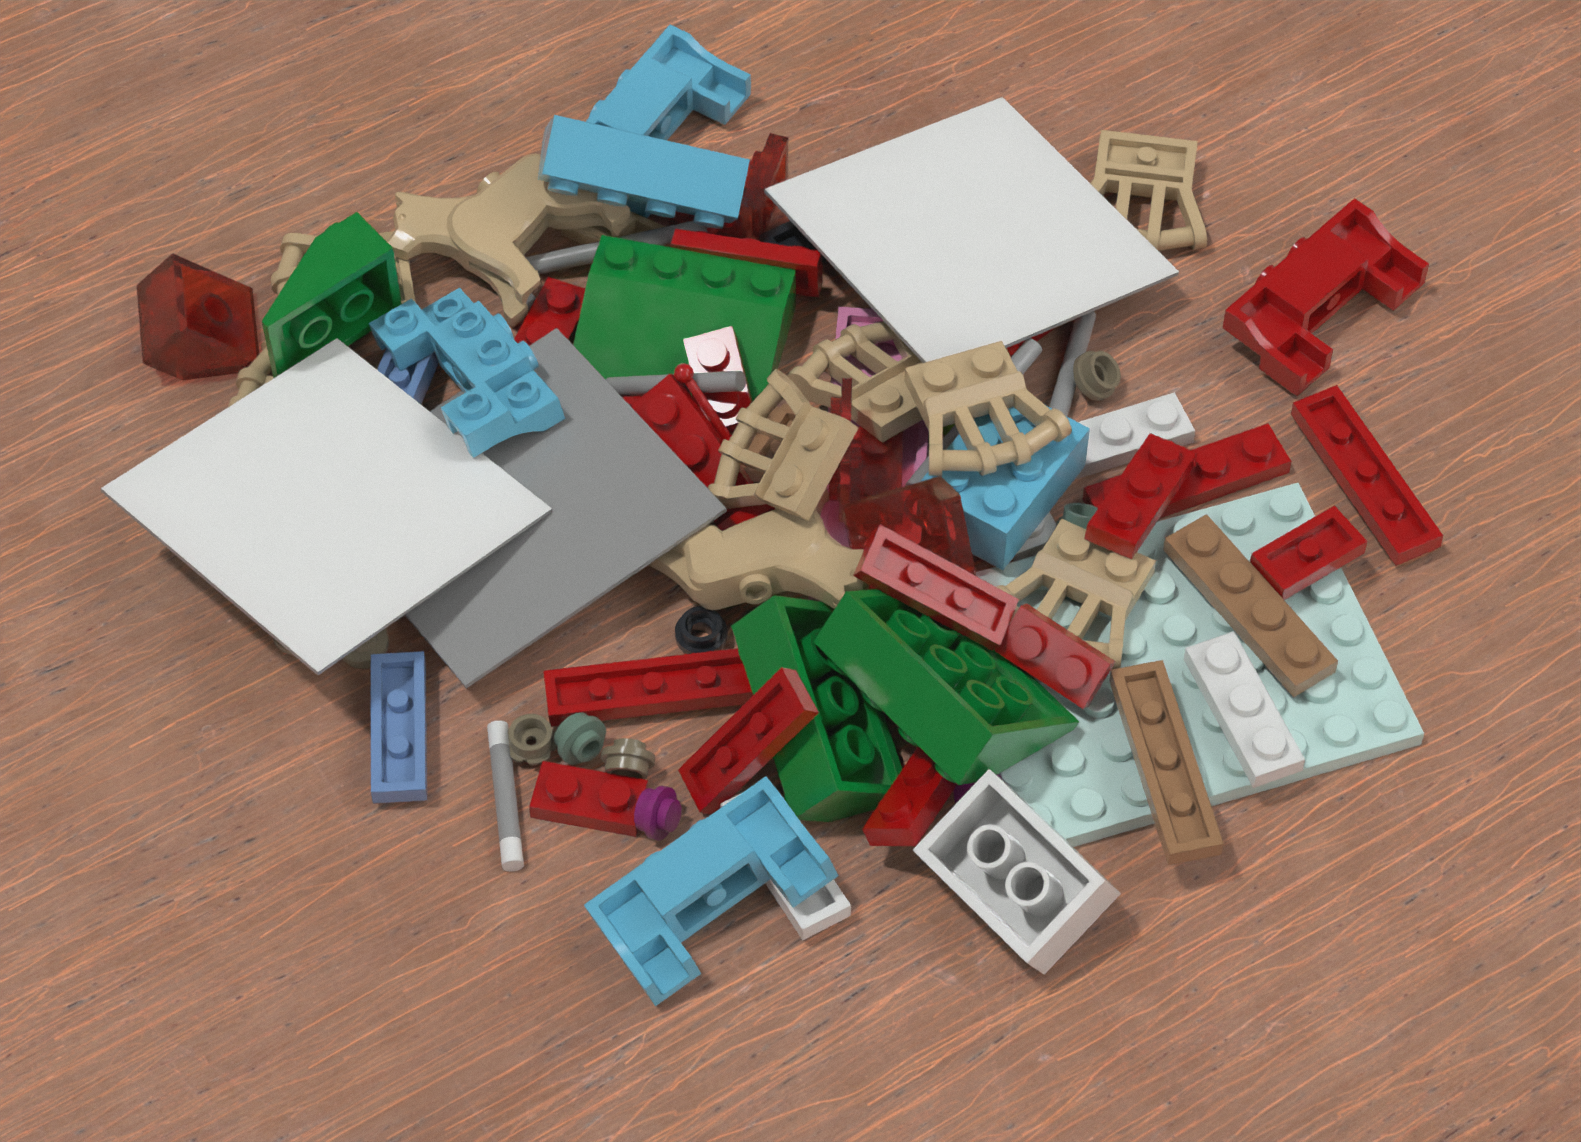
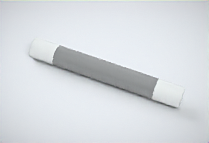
(505, 797)

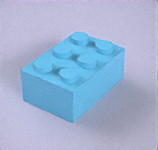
(1012, 502)

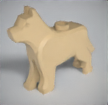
(498, 227)
(763, 559)

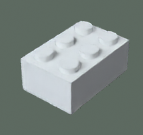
(1016, 872)

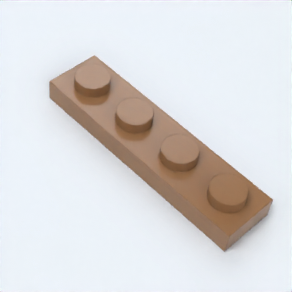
(1250, 605)
(1166, 762)

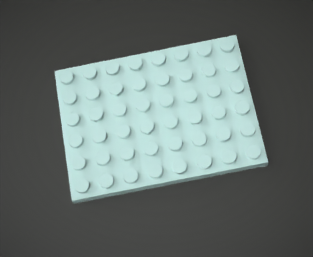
(1089, 777)

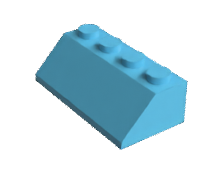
(642, 170)

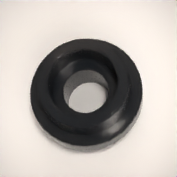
(700, 620)

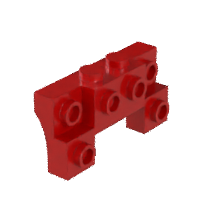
(1313, 284)

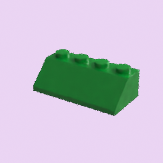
(846, 752)

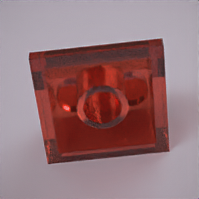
(195, 321)

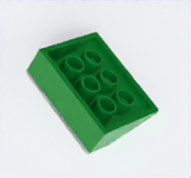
(653, 296)
(941, 687)

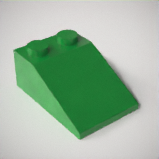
(332, 293)

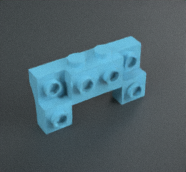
(667, 86)
(482, 358)
(701, 878)

